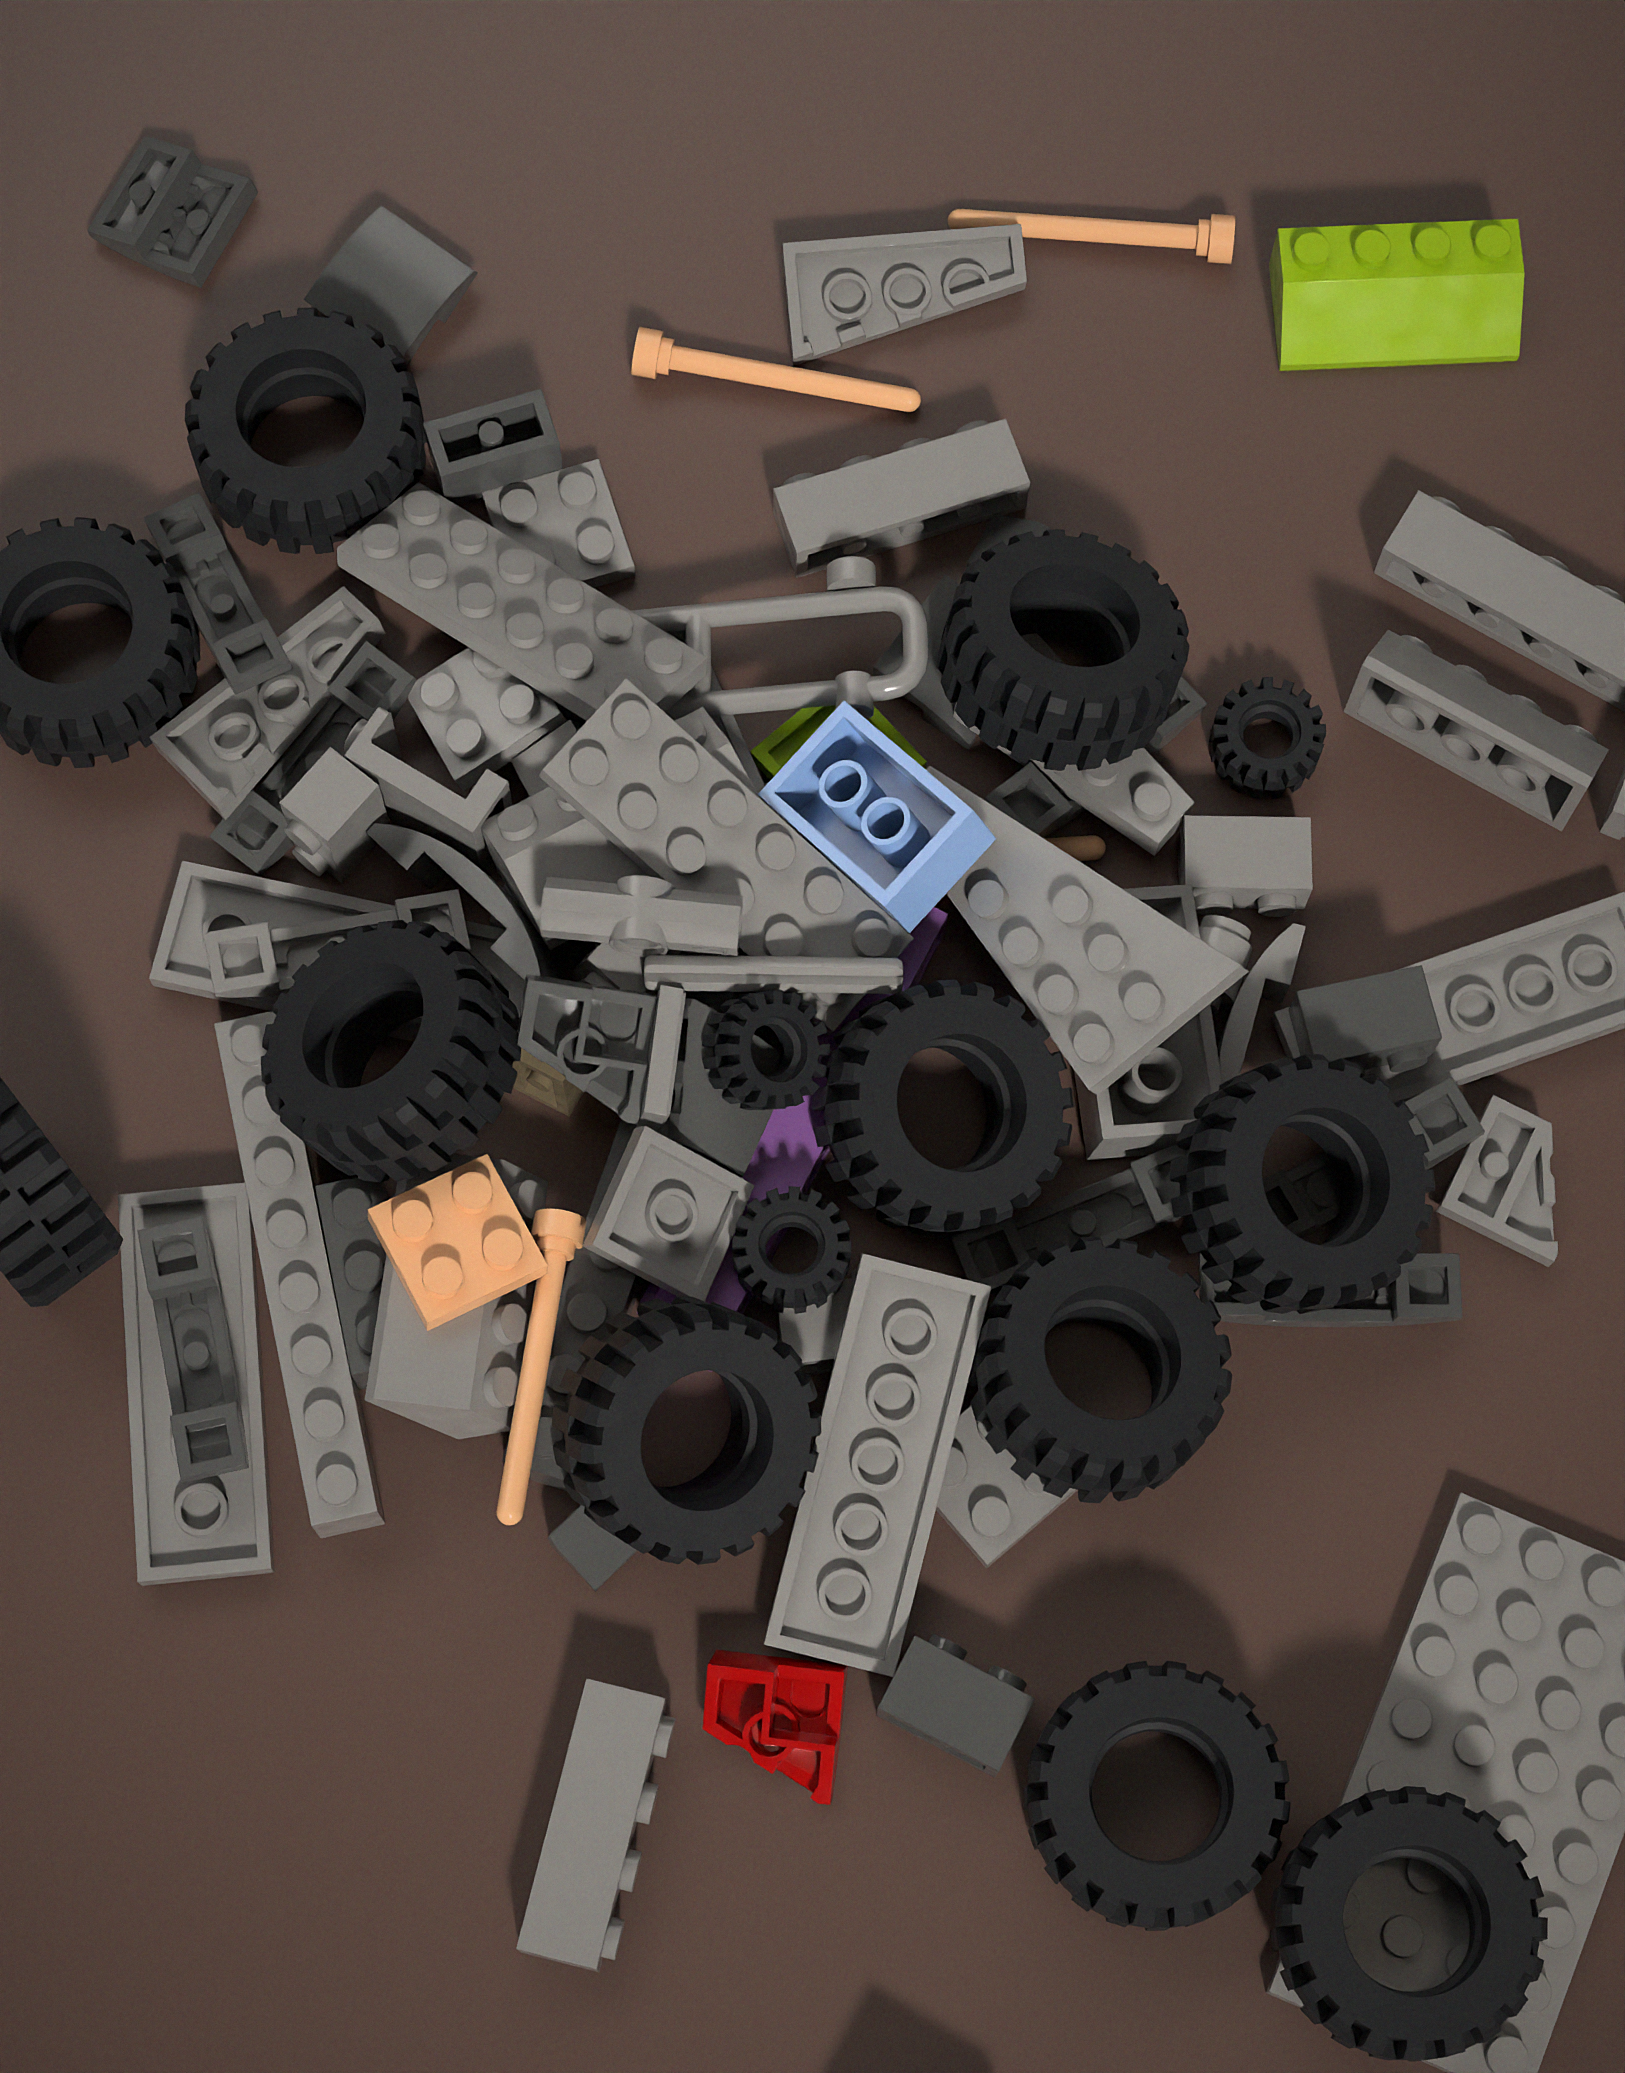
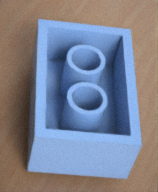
(877, 816)

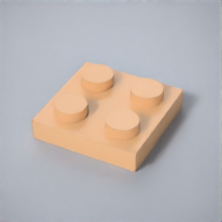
(457, 1242)

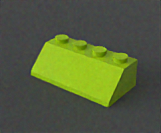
(1397, 294)

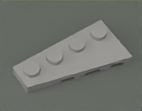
(882, 284)
(233, 740)
(1127, 795)

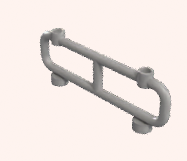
(849, 591)

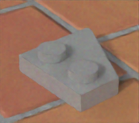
(1507, 1182)

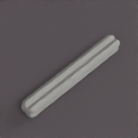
(774, 973)

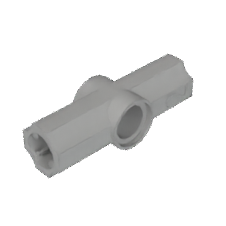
(641, 916)

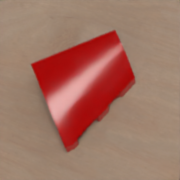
(779, 1713)

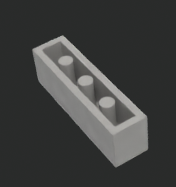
(900, 496)
(594, 1825)

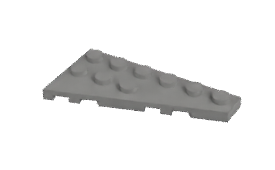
(1082, 951)

